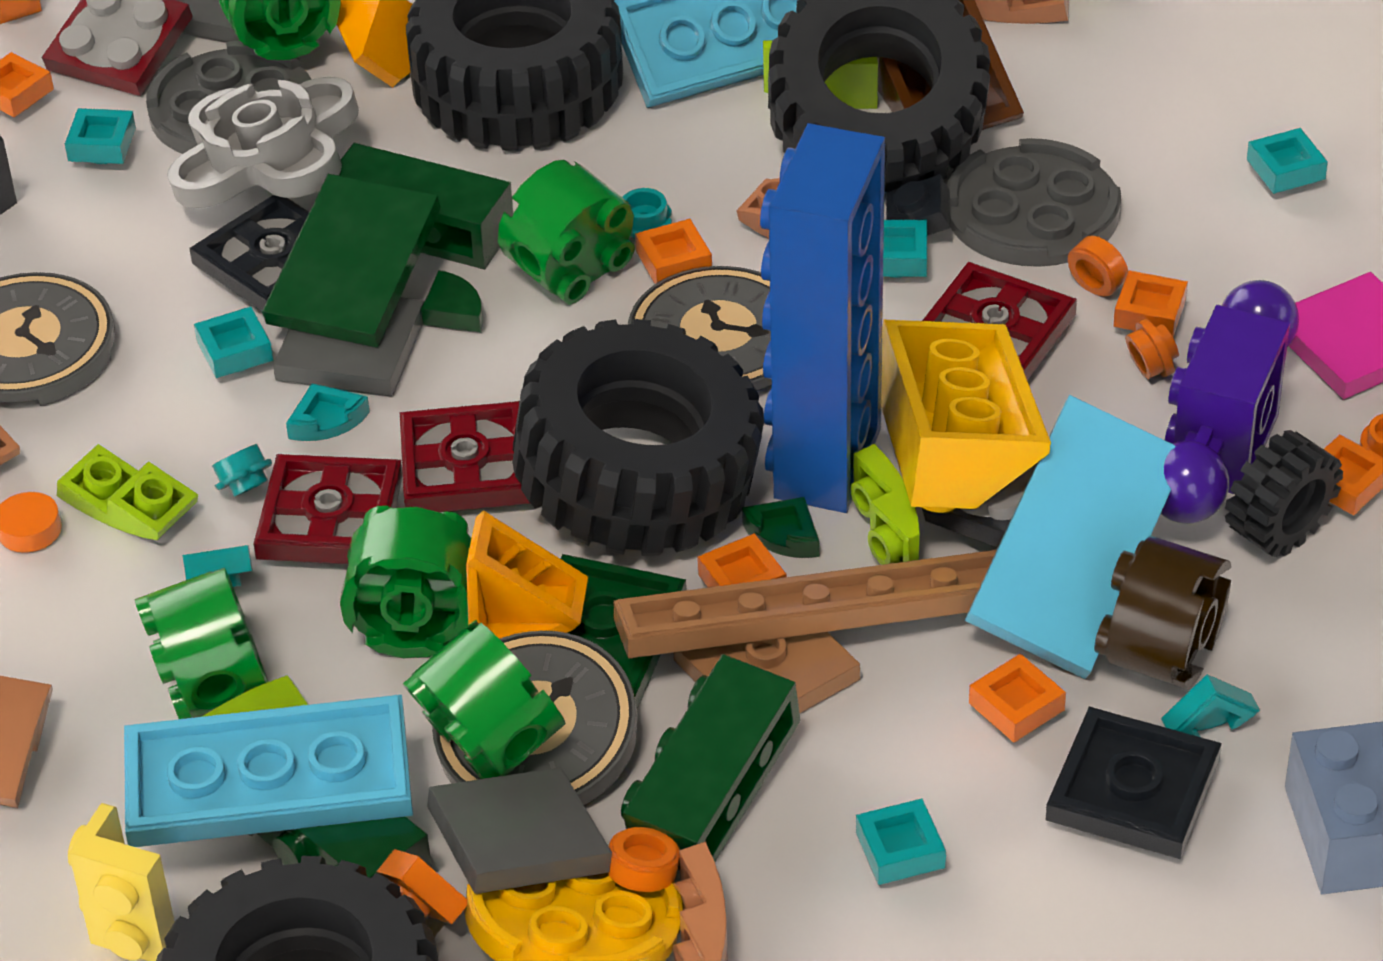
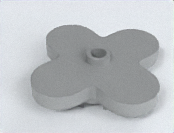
(263, 140)

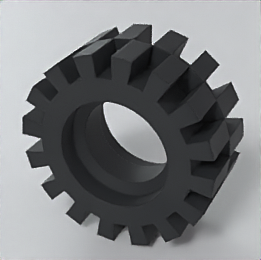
(1283, 493)

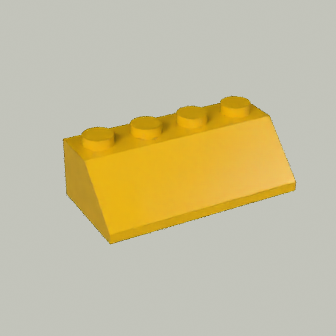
(957, 411)

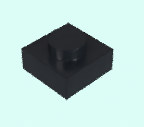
(921, 201)

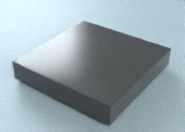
(350, 365)
(518, 830)

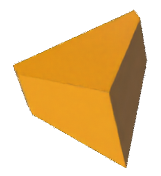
(377, 36)
(518, 583)

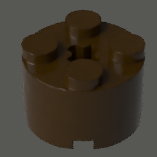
(1165, 610)

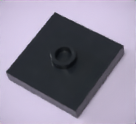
(1133, 782)

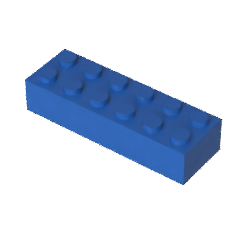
(824, 312)

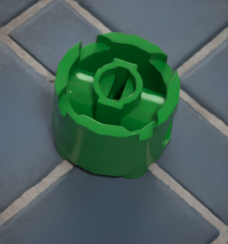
(281, 26)
(567, 229)
(407, 580)
(201, 642)
(484, 702)

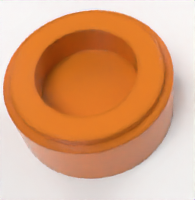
(1097, 266)
(29, 522)
(643, 859)

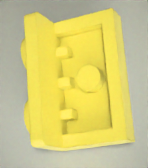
(120, 889)

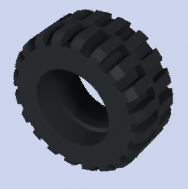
(919, 33)
(514, 67)
(629, 490)
(302, 916)

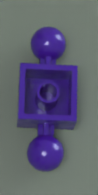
(1226, 397)

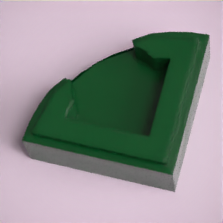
(452, 304)
(783, 527)

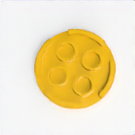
(575, 921)

